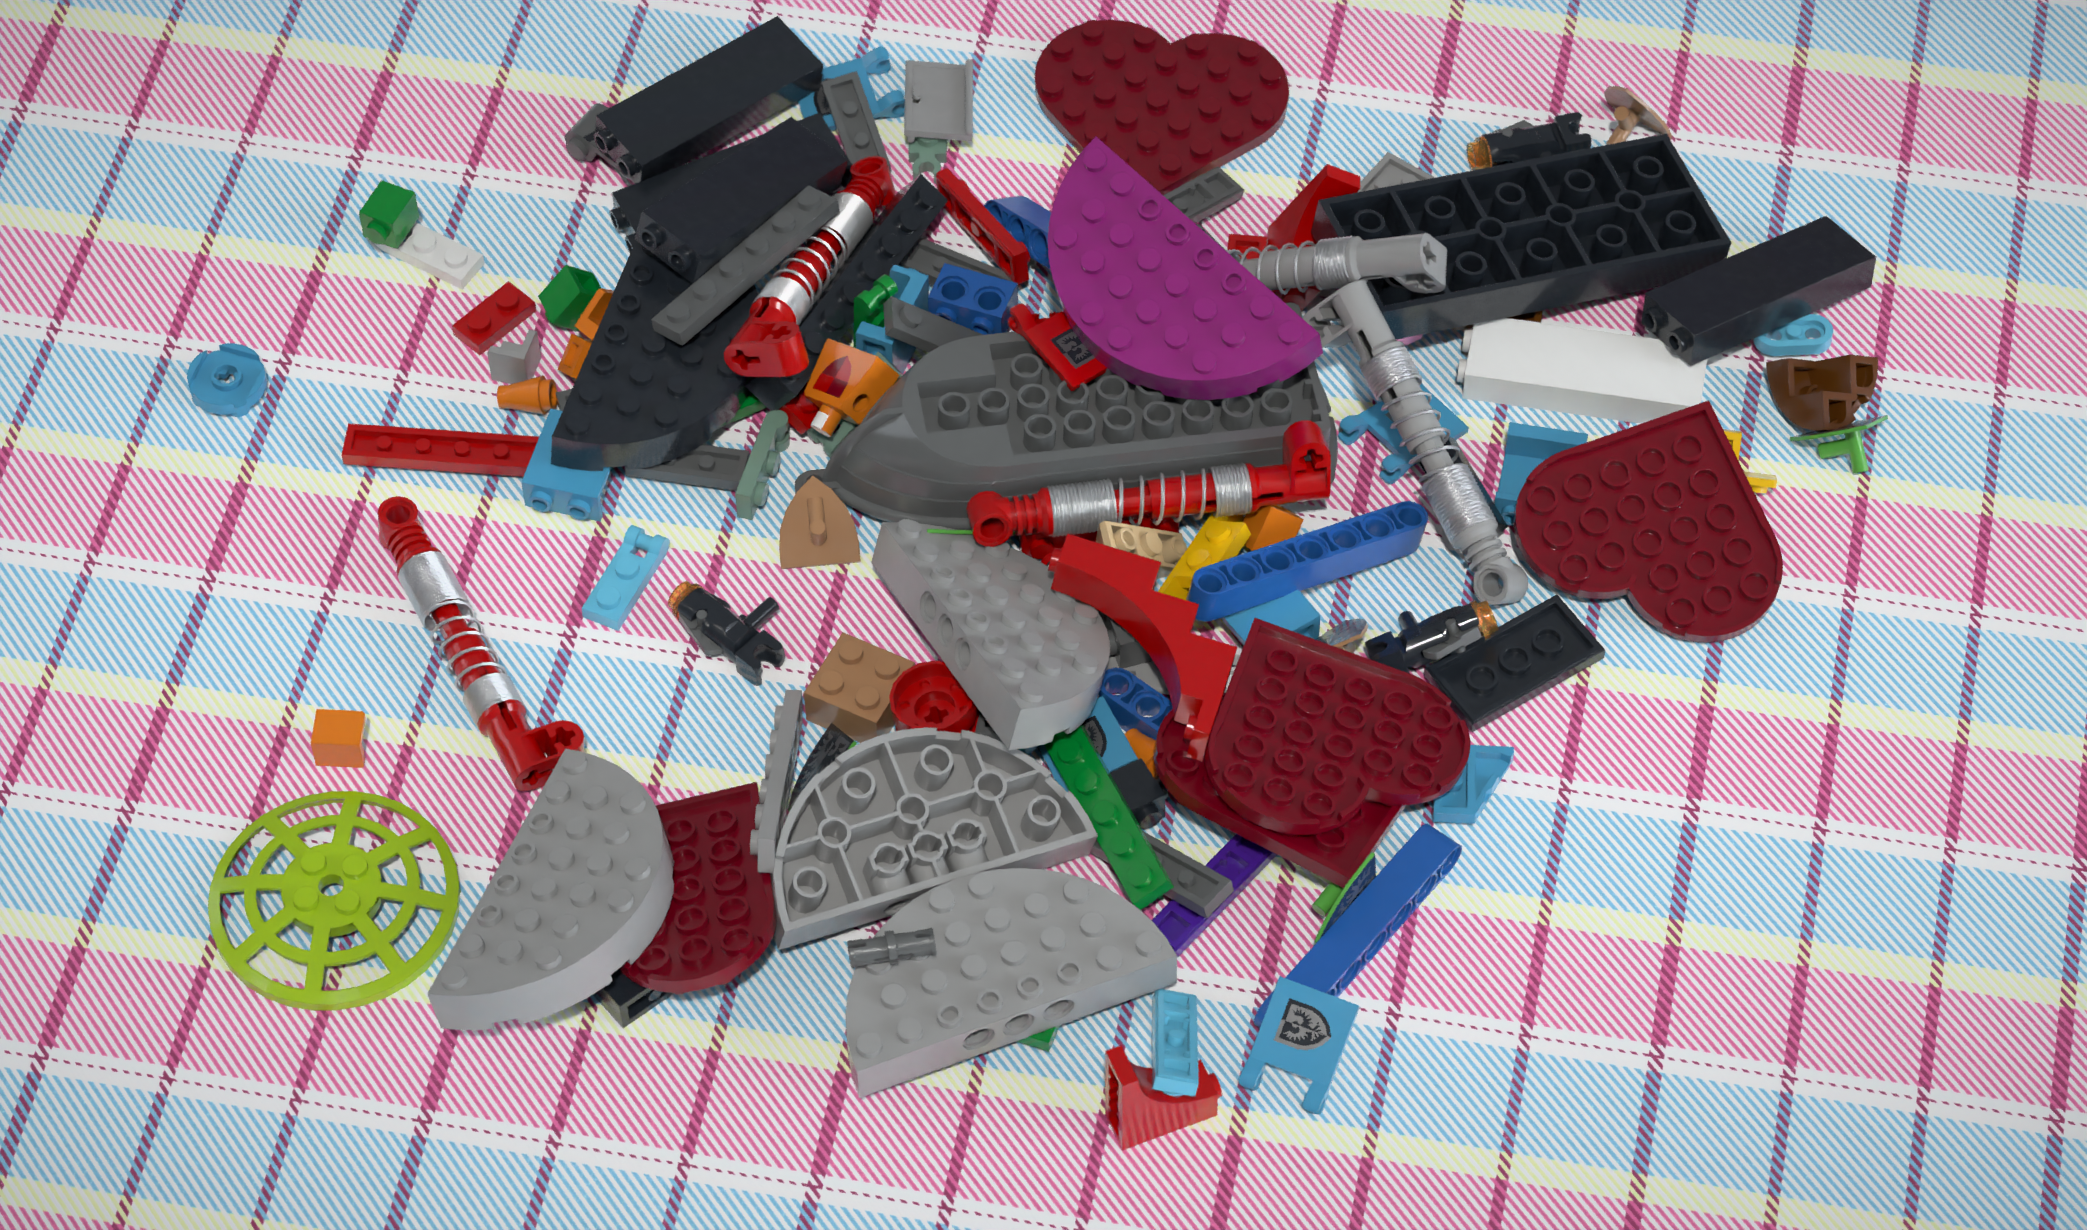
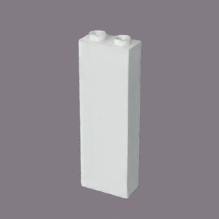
(1576, 371)

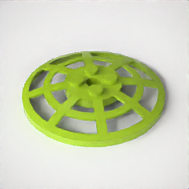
(335, 914)

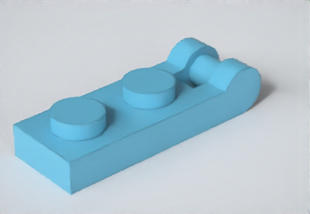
(625, 578)

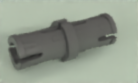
(891, 947)

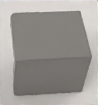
(515, 361)

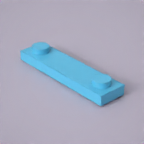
(1174, 1043)

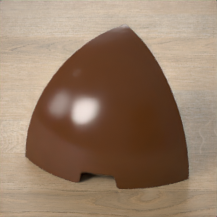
(1824, 391)

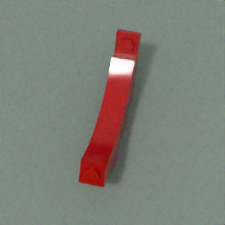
(1123, 589)

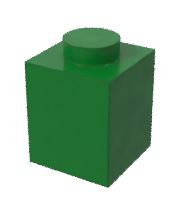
(389, 214)
(568, 296)

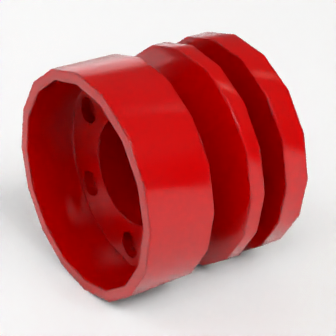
(931, 698)

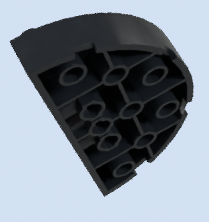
(641, 392)

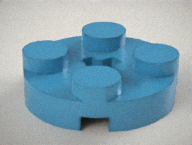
(232, 397)

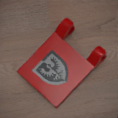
(1057, 346)

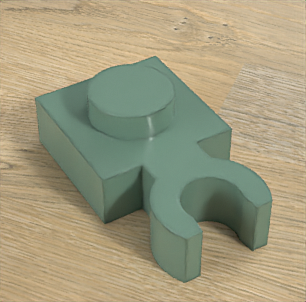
(927, 155)

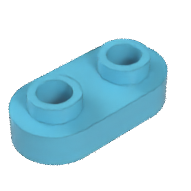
(1793, 337)

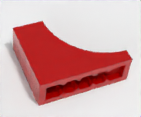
(1297, 219)
(1144, 1113)

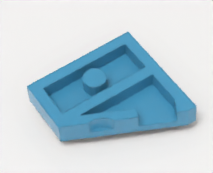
(1476, 785)

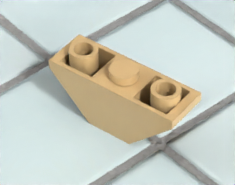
(1144, 541)

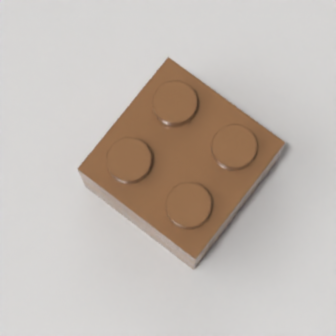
(855, 689)

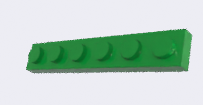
(1110, 816)

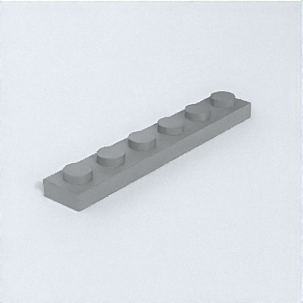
(778, 779)

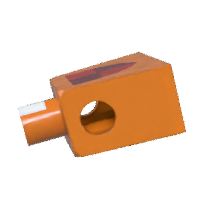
(846, 385)

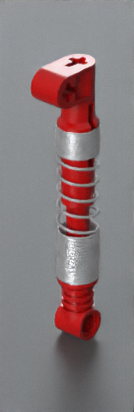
(771, 337)
(1220, 491)
(487, 691)

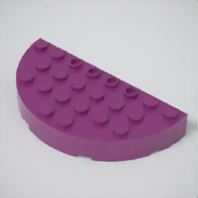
(1160, 293)

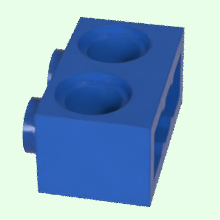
(973, 299)

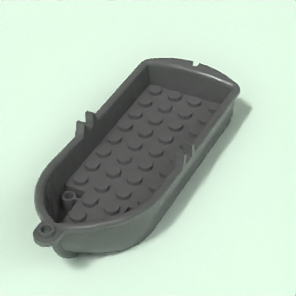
(1005, 423)

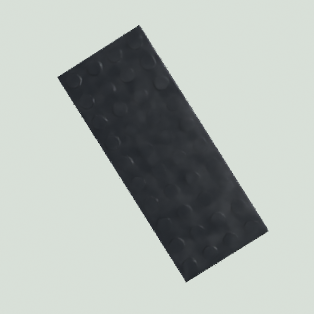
(1538, 232)

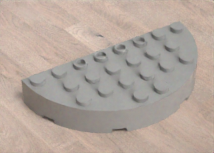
(1004, 634)
(910, 818)
(565, 904)
(1008, 963)

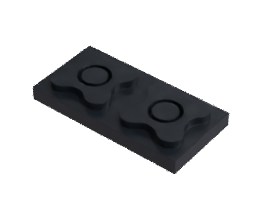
(1515, 663)

